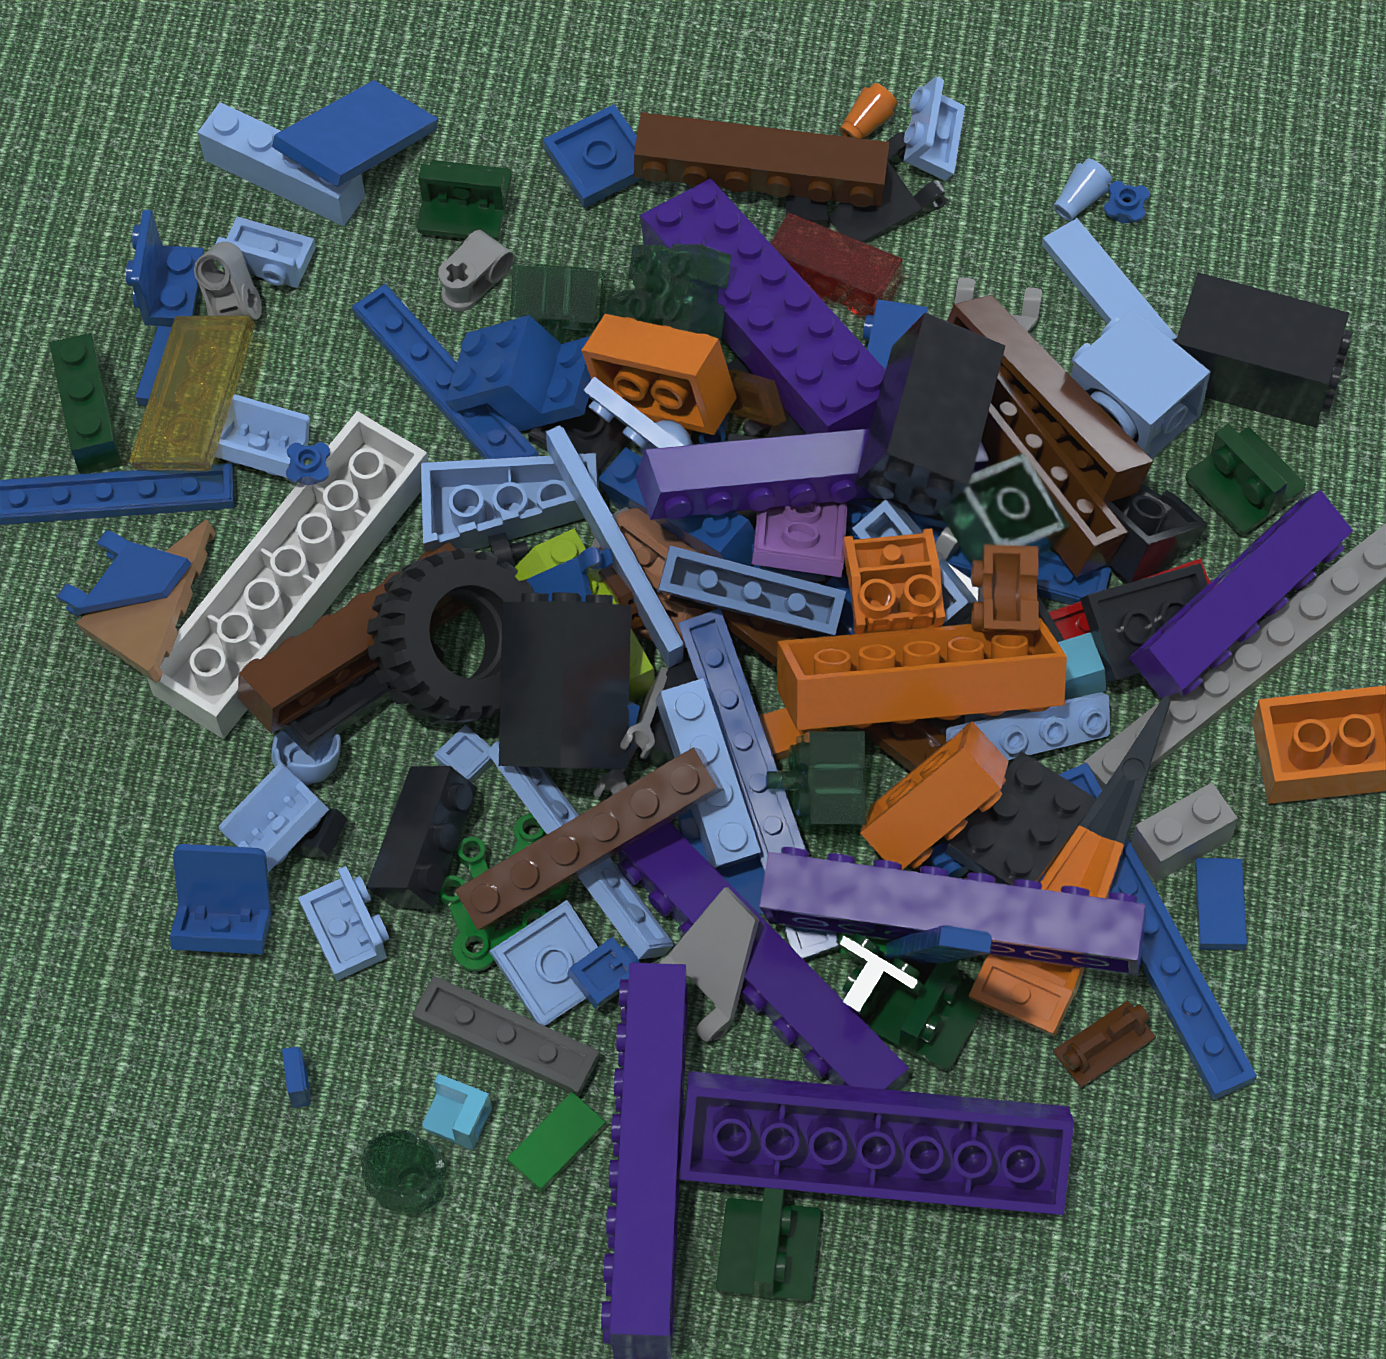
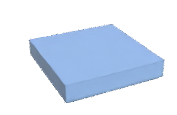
(539, 960)

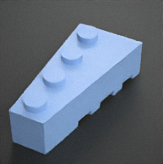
(494, 496)

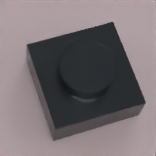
(323, 837)

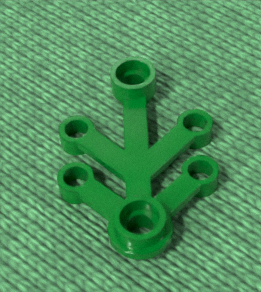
(467, 930)

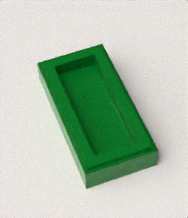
(556, 1142)

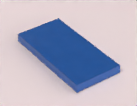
(354, 133)

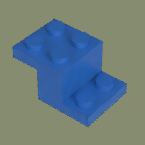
(521, 374)

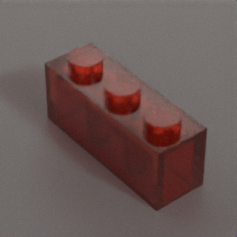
(838, 264)

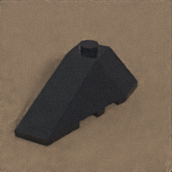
(1157, 532)

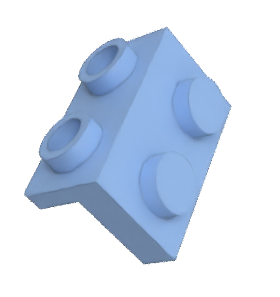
(933, 130)
(271, 252)
(261, 434)
(274, 815)
(343, 925)

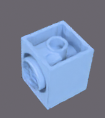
(1142, 381)

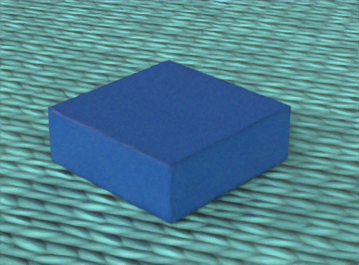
(296, 1077)

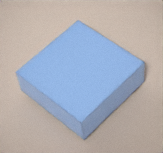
(465, 753)

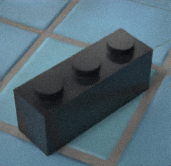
(422, 837)

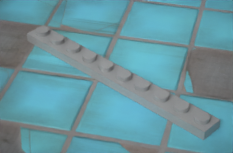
(1256, 658)

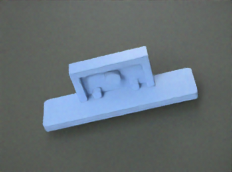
(1036, 732)

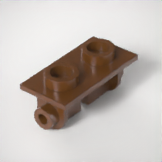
(1105, 1043)

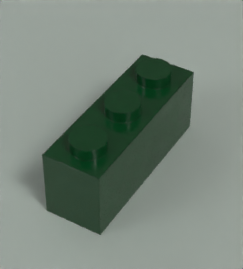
(85, 404)

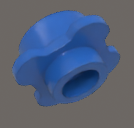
(1123, 211)
(310, 473)

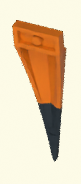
(1043, 991)

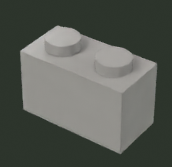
(1184, 832)

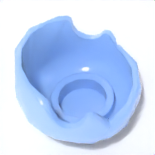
(310, 767)

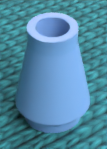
(1083, 187)

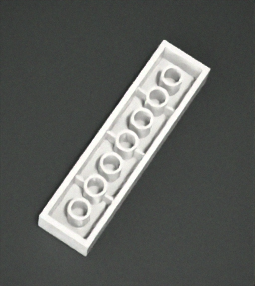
(291, 570)

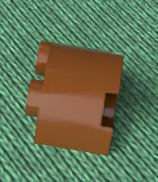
(1007, 589)

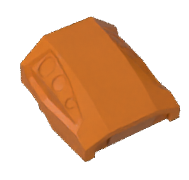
(894, 582)

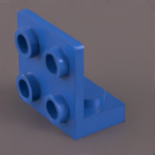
(161, 276)

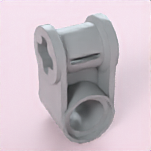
(473, 270)
(227, 289)

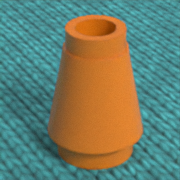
(869, 112)

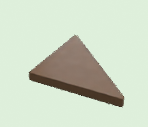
(146, 630)

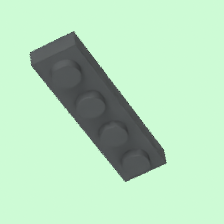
(506, 1036)

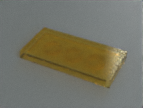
(192, 393)

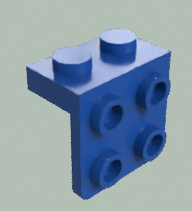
(221, 899)

